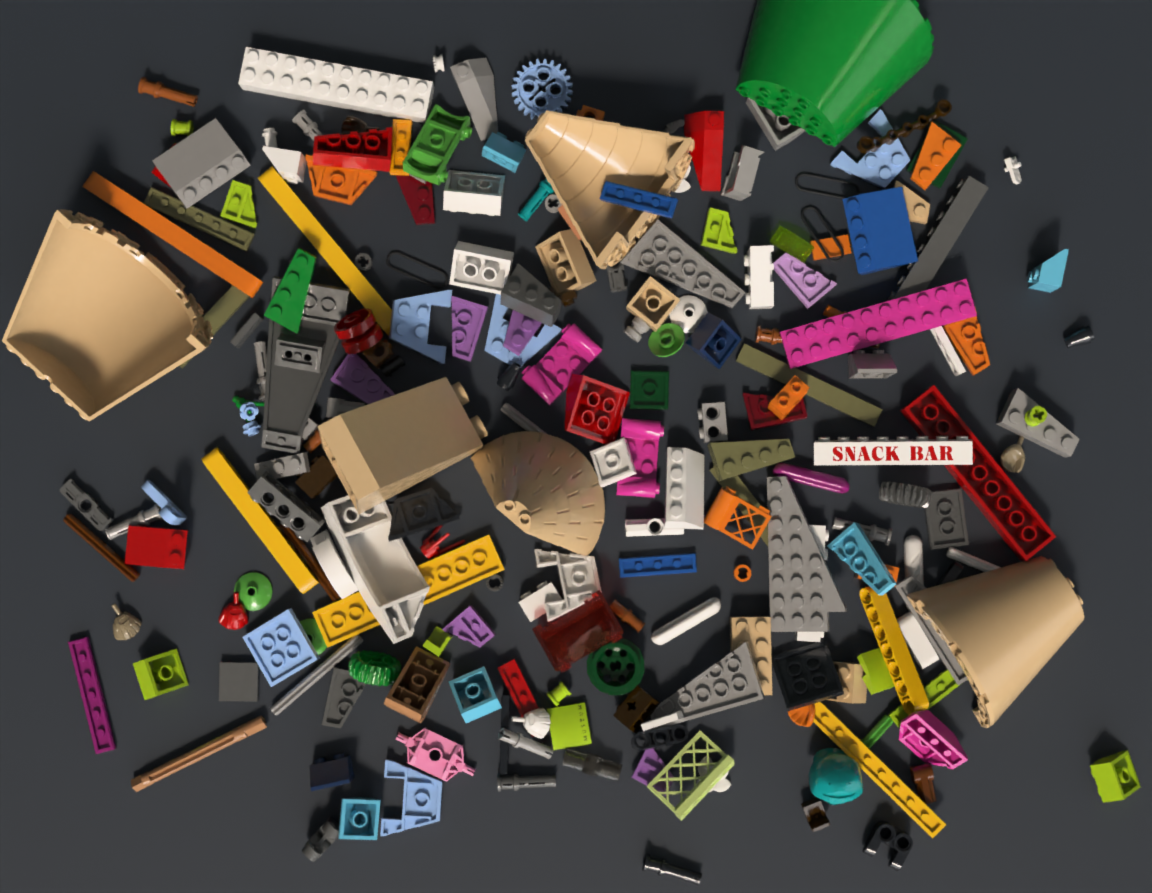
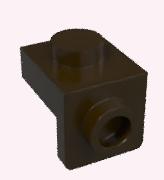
(567, 298)
(815, 814)

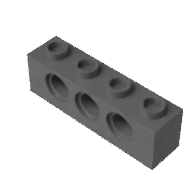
(296, 506)

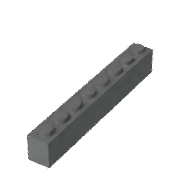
(941, 238)

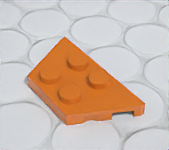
(338, 183)

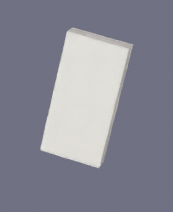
(662, 720)

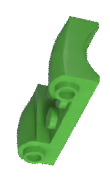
(436, 145)

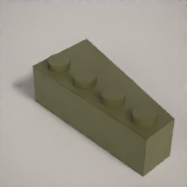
(746, 456)

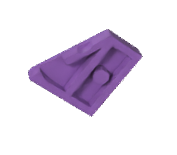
(648, 768)

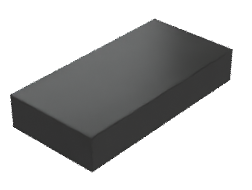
(246, 330)

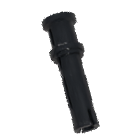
(662, 867)

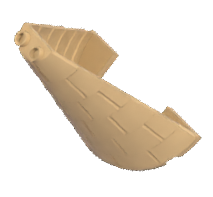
(586, 152)
(544, 488)

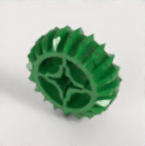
(374, 668)

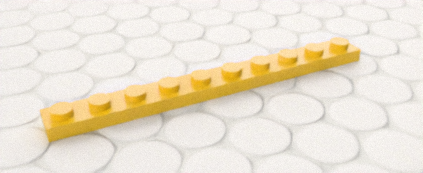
(878, 770)

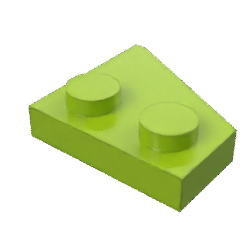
(240, 205)
(718, 232)

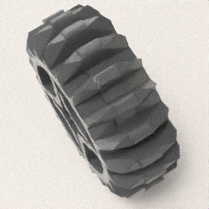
(905, 494)

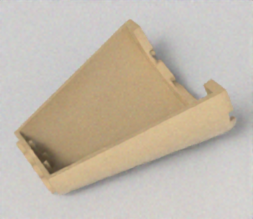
(1002, 627)

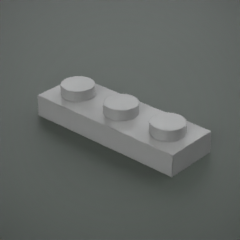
(284, 466)

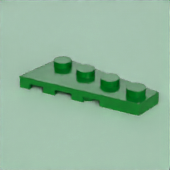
(290, 297)

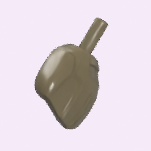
(1013, 457)
(125, 624)

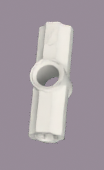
(640, 527)

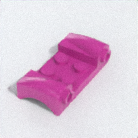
(567, 357)
(643, 445)

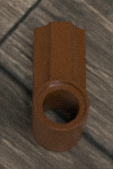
(922, 778)

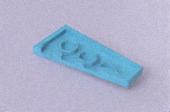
(862, 558)

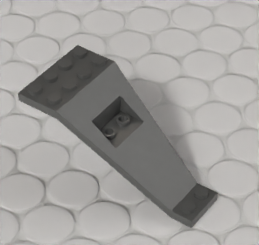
(296, 380)

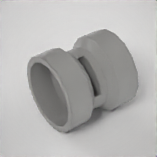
(638, 327)

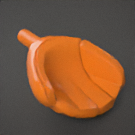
(803, 716)

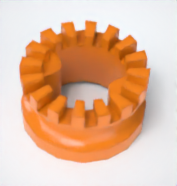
(736, 572)

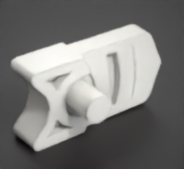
(1012, 166)

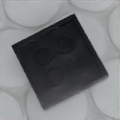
(806, 675)

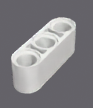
(917, 641)

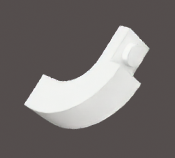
(332, 564)

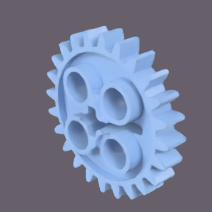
(530, 76)

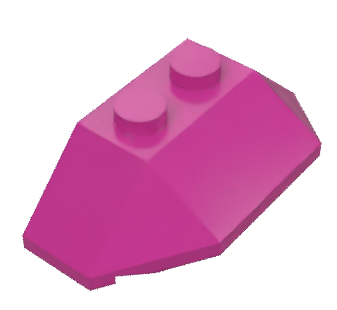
(931, 740)

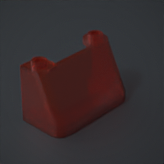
(579, 632)

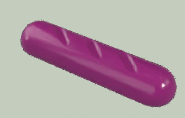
(811, 478)

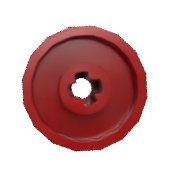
(358, 331)

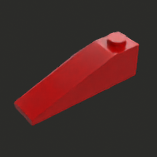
(707, 132)

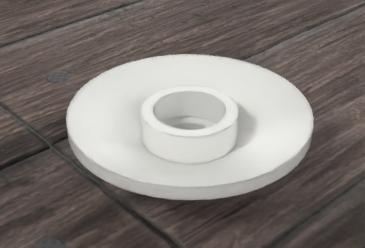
(686, 303)

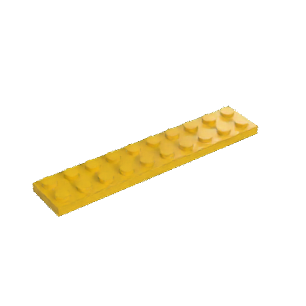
(443, 575)

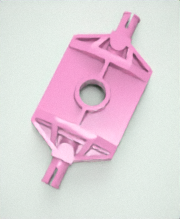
(451, 754)

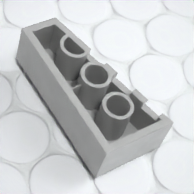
(1048, 434)

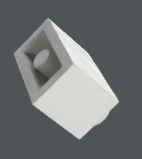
(534, 602)

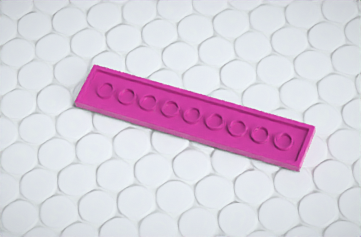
(878, 323)

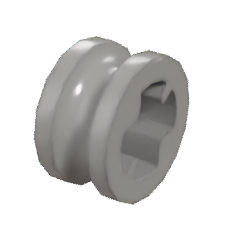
(554, 209)

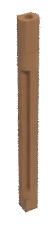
(229, 738)

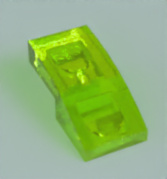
(791, 244)

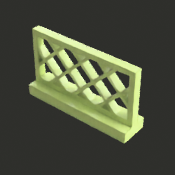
(703, 786)

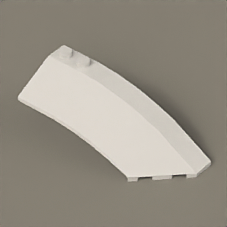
(378, 567)

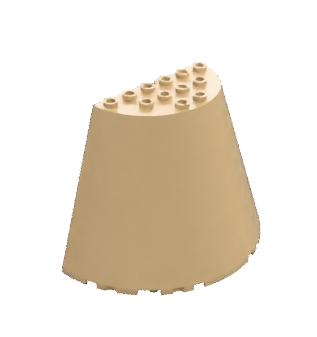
(101, 316)

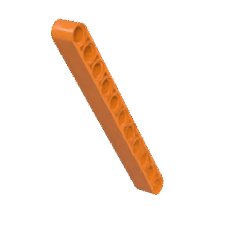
(173, 234)

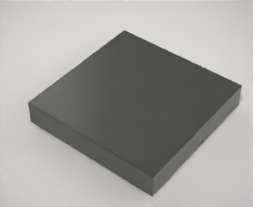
(239, 681)

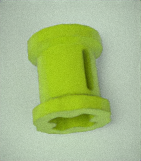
(181, 128)
(1037, 410)
(558, 693)

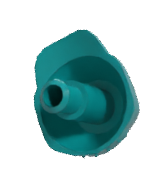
(835, 777)

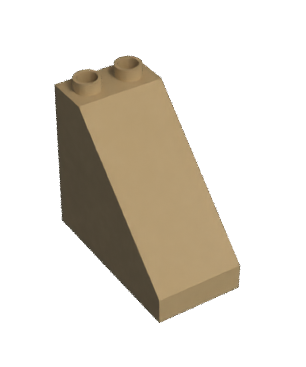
(400, 441)

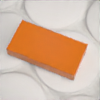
(830, 247)

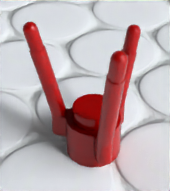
(431, 547)

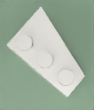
(759, 277)

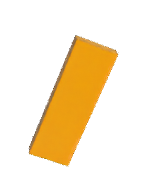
(400, 145)

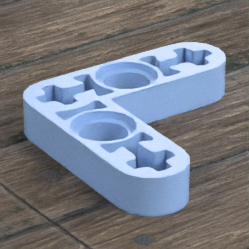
(169, 510)

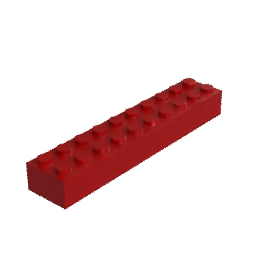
(984, 480)

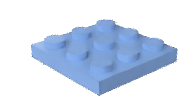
(281, 647)

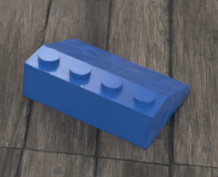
(880, 230)

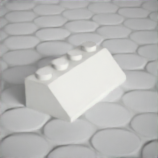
(684, 489)

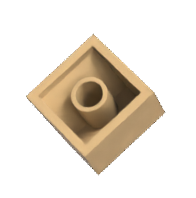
(653, 304)

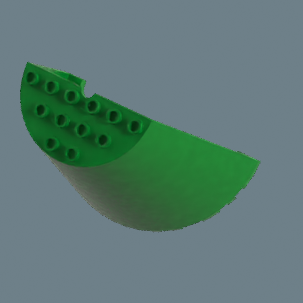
(832, 59)

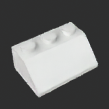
(474, 192)
(480, 267)

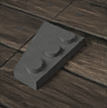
(341, 697)

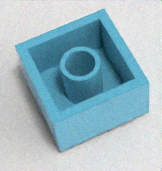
(475, 694)

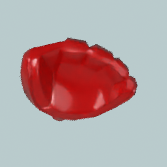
(234, 614)

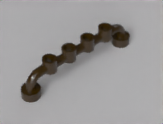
(867, 144)

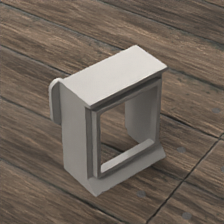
(741, 174)

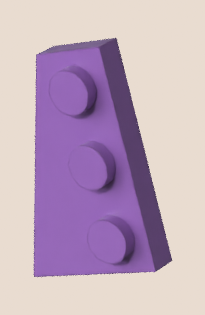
(466, 327)

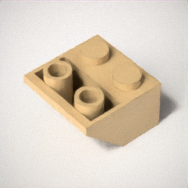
(851, 681)

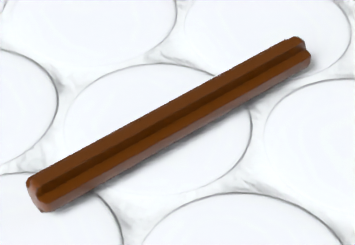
(101, 547)
(310, 561)

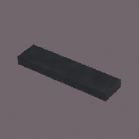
(505, 710)

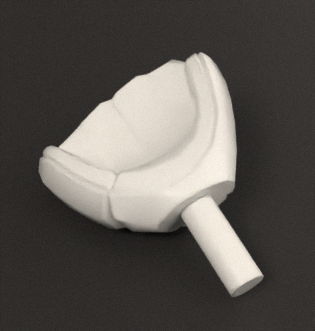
(535, 722)

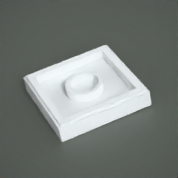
(613, 462)

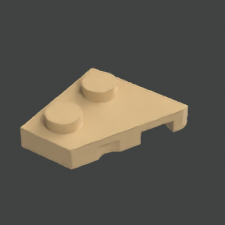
(917, 207)

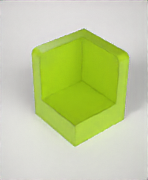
(437, 641)

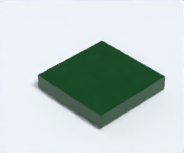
(649, 390)

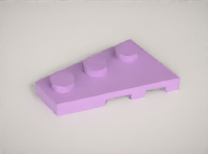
(803, 281)

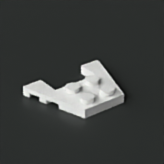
(577, 578)

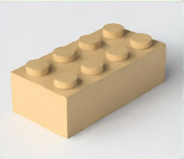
(758, 634)

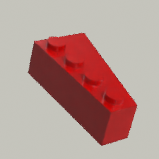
(355, 150)

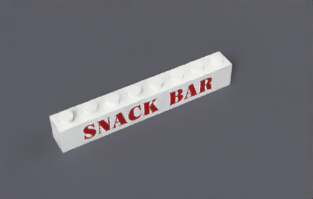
(894, 452)

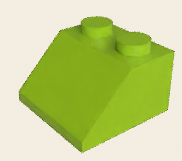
(160, 674)
(1115, 777)

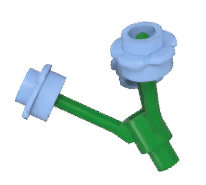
(248, 412)

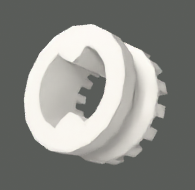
(439, 63)

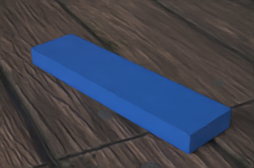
(638, 199)
(657, 565)

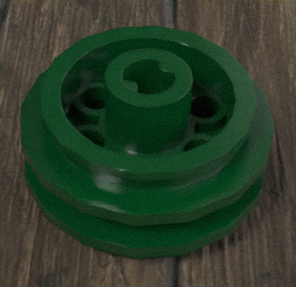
(614, 686)

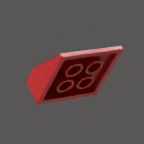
(594, 408)

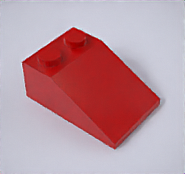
(156, 547)

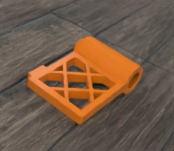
(723, 509)

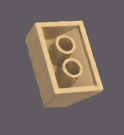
(565, 262)

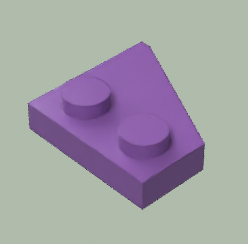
(470, 627)

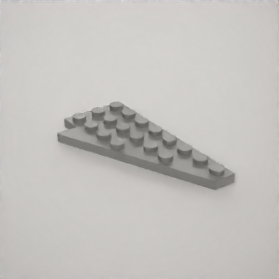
(799, 577)

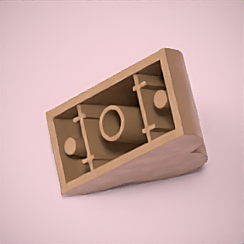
(417, 685)

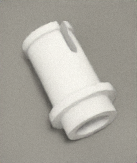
(270, 137)

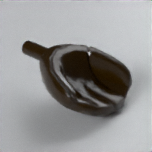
(355, 124)

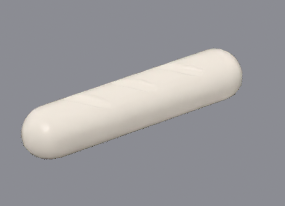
(913, 558)
(686, 621)

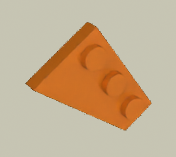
(934, 155)
(969, 344)

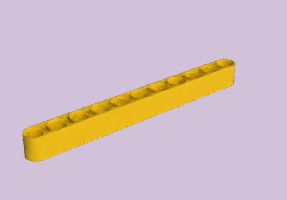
(327, 247)

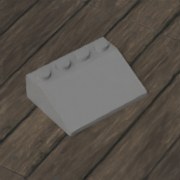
(201, 163)

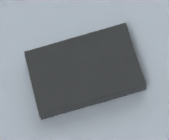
(946, 519)

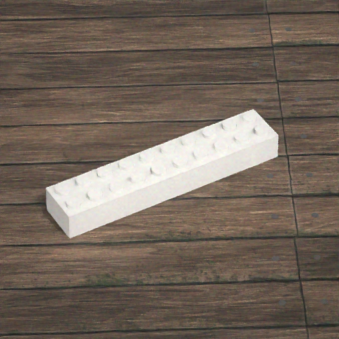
(336, 85)

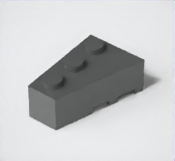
(530, 297)

